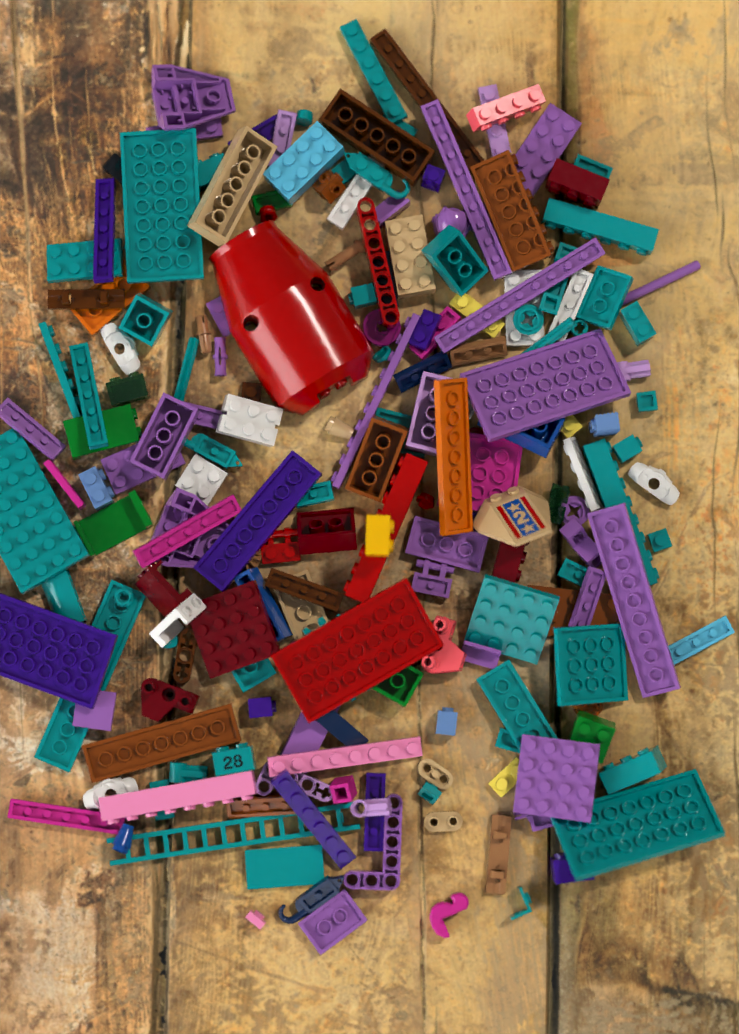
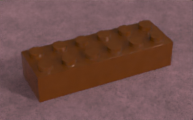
(376, 137)

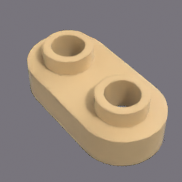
(435, 773)
(443, 821)

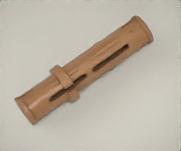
(347, 254)

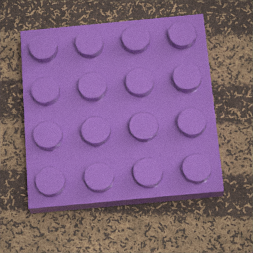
(556, 778)

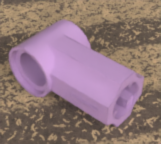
(635, 369)
(373, 807)

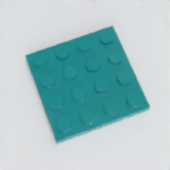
(512, 618)
(590, 664)

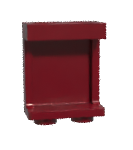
(159, 590)

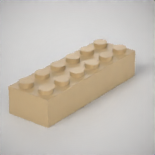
(232, 186)

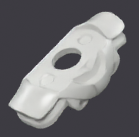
(128, 360)
(665, 492)
(119, 784)

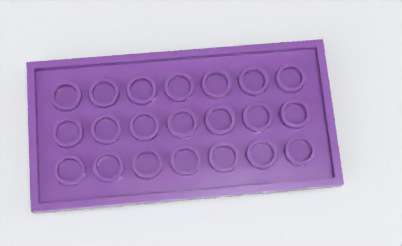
(545, 385)

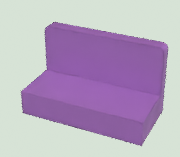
(390, 209)
(481, 654)

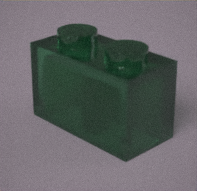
(127, 389)

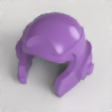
(452, 217)

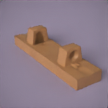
(498, 854)

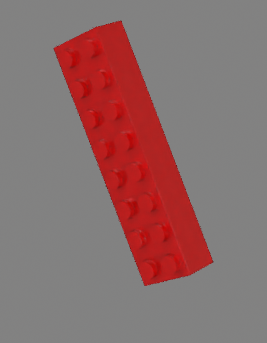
(396, 505)

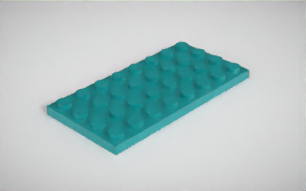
(158, 203)
(34, 527)
(639, 825)

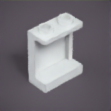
(170, 626)

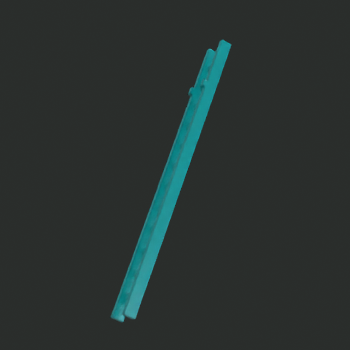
(148, 856)

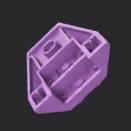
(189, 97)
(178, 509)

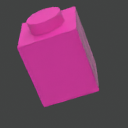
(343, 789)

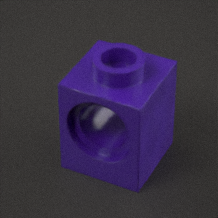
(261, 707)

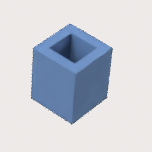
(446, 721)

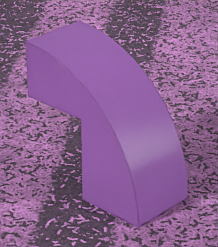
(581, 543)

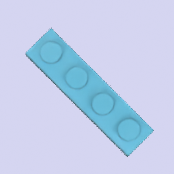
(700, 639)

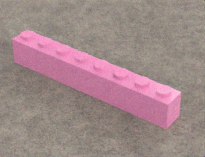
(177, 796)

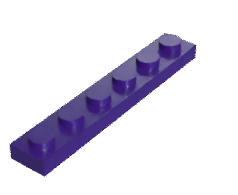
(104, 230)
(313, 818)

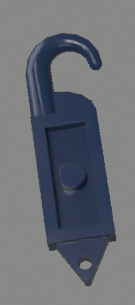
(313, 898)

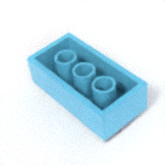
(304, 163)

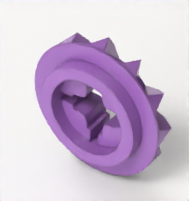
(576, 501)

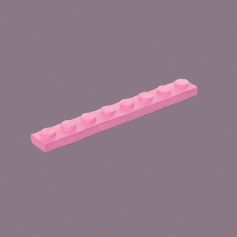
(345, 756)

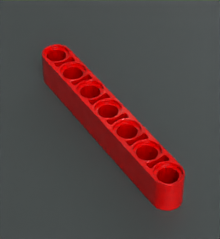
(377, 253)

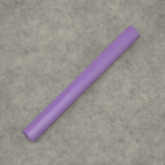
(662, 281)

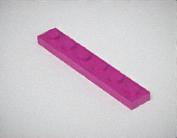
(187, 531)
(61, 816)

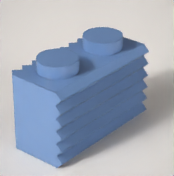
(604, 424)

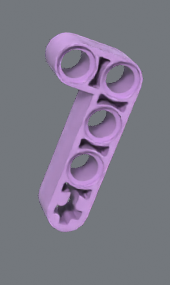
(299, 778)

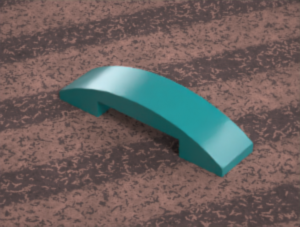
(552, 297)

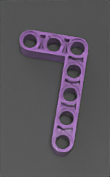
(387, 851)

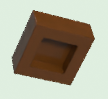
(251, 391)

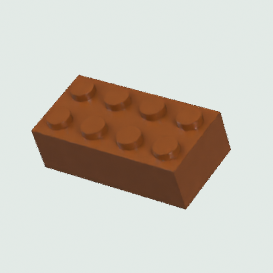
(376, 458)

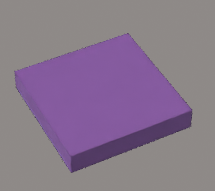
(100, 717)

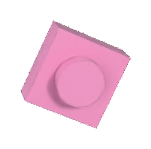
(256, 918)

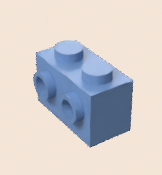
(96, 487)

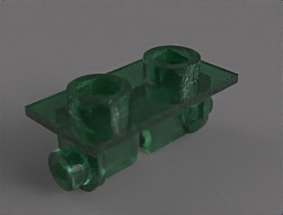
(558, 495)

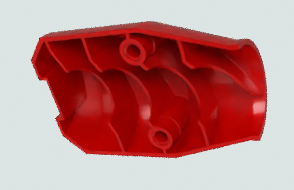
(302, 336)

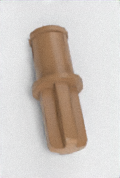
(203, 334)

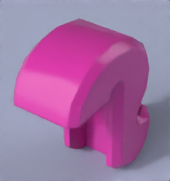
(445, 909)

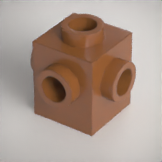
(329, 186)

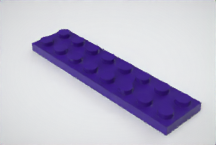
(257, 521)

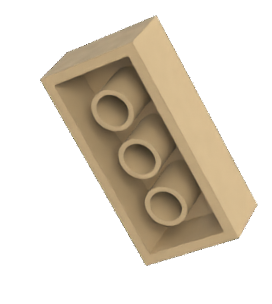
(410, 266)

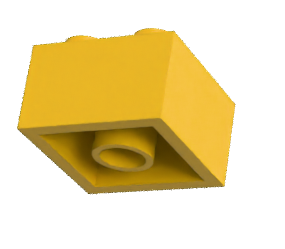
(378, 536)

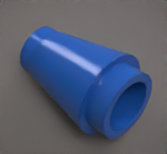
(123, 840)

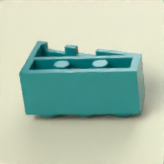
(632, 769)

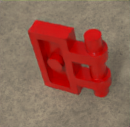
(281, 552)

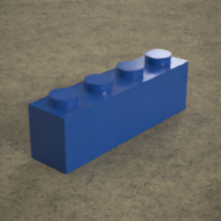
(277, 620)

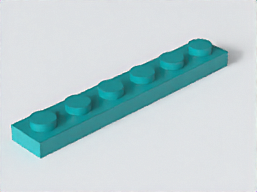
(373, 72)
(61, 368)
(88, 396)

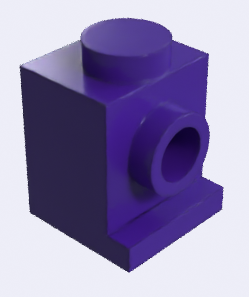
(433, 178)

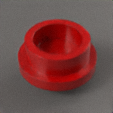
(425, 501)

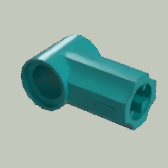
(186, 773)

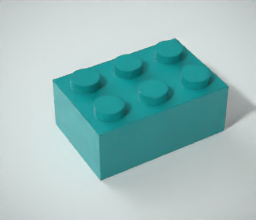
(455, 260)

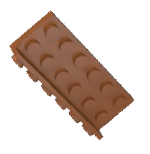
(512, 210)

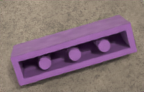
(305, 736)

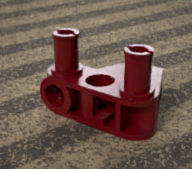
(157, 704)

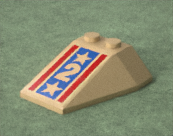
(514, 516)

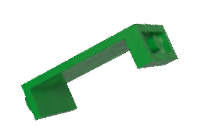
(119, 428)
(113, 524)

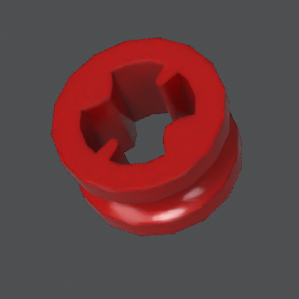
(267, 213)

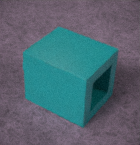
(362, 296)
(627, 448)

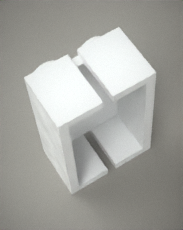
(249, 420)

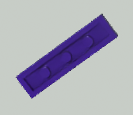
(374, 824)

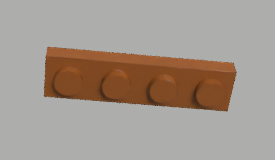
(259, 806)

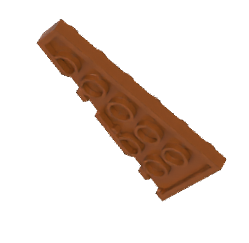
(604, 613)

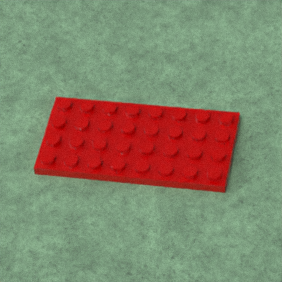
(357, 650)

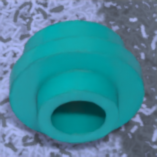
(117, 597)

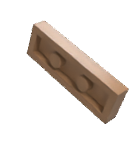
(478, 351)

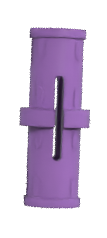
(220, 343)

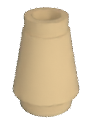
(338, 428)

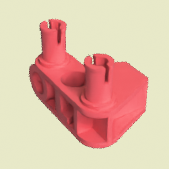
(450, 656)

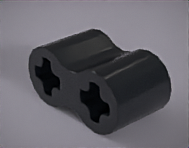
(113, 167)

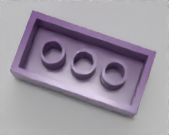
(164, 436)

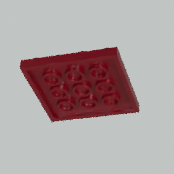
(234, 630)

